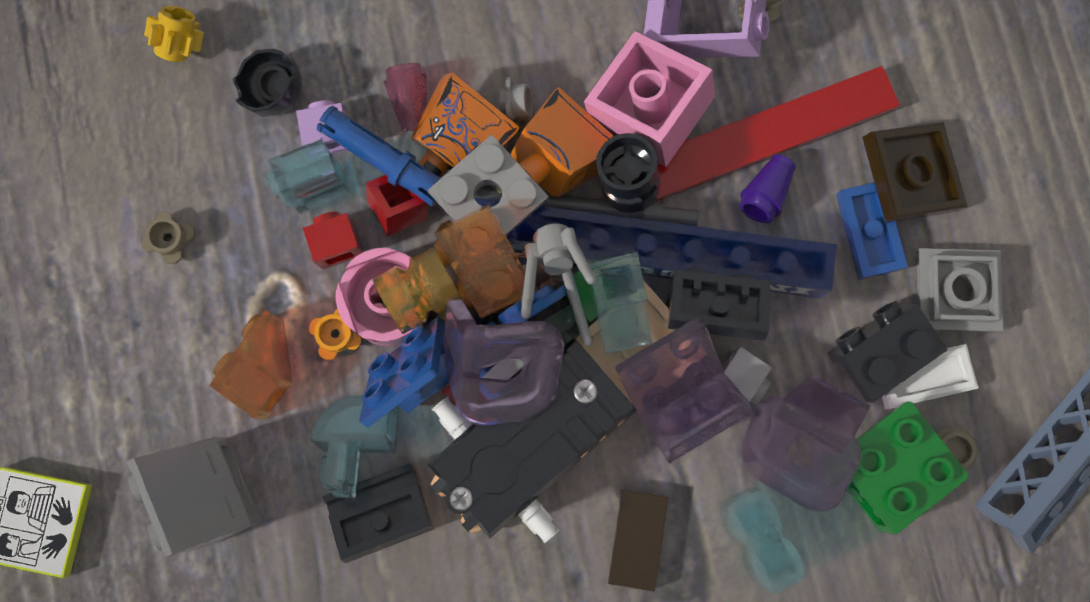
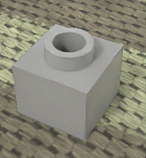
(748, 374)

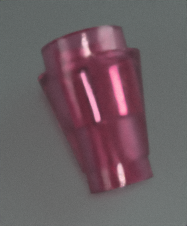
(407, 93)

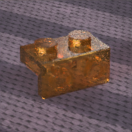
(482, 260)

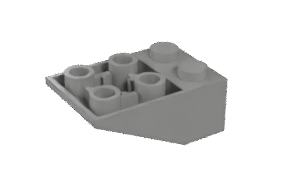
(193, 495)

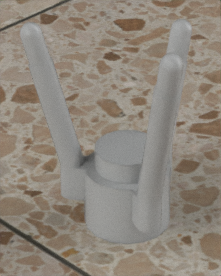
(555, 251)

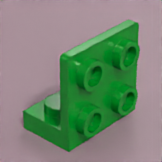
(903, 470)

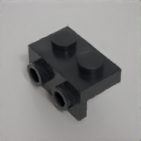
(887, 349)

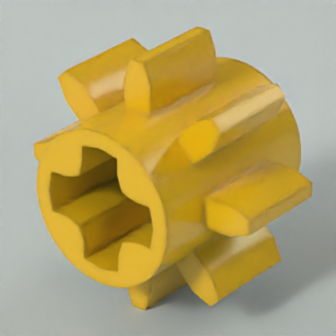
(174, 33)

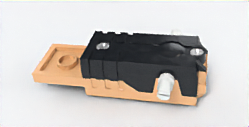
(505, 467)

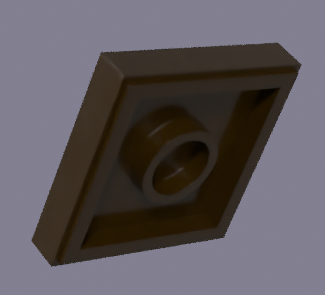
(914, 172)

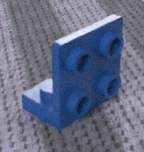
(406, 374)

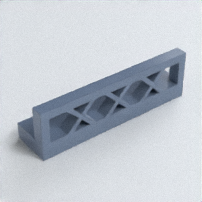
(1053, 493)

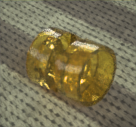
(416, 290)

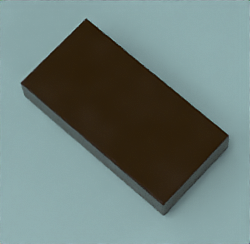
(638, 540)

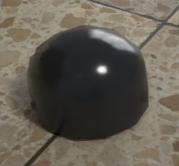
(268, 83)

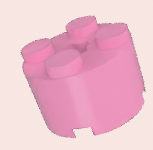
(359, 298)

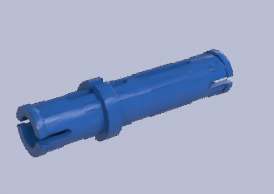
(398, 166)

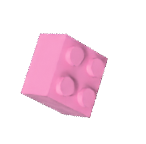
(652, 95)

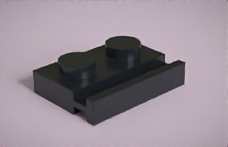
(380, 515)

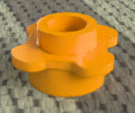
(330, 346)

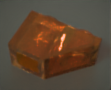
(258, 369)

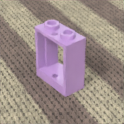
(663, 24)

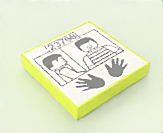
(40, 521)

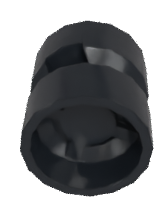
(621, 165)

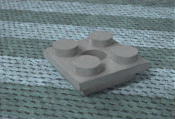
(489, 166)
(936, 297)

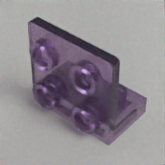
(682, 390)

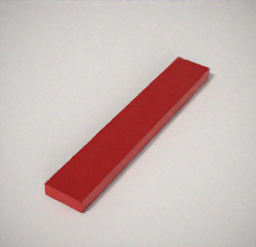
(777, 131)

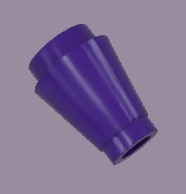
(768, 190)

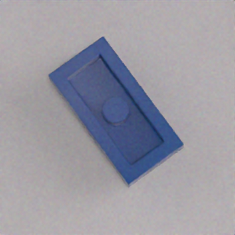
(872, 241)

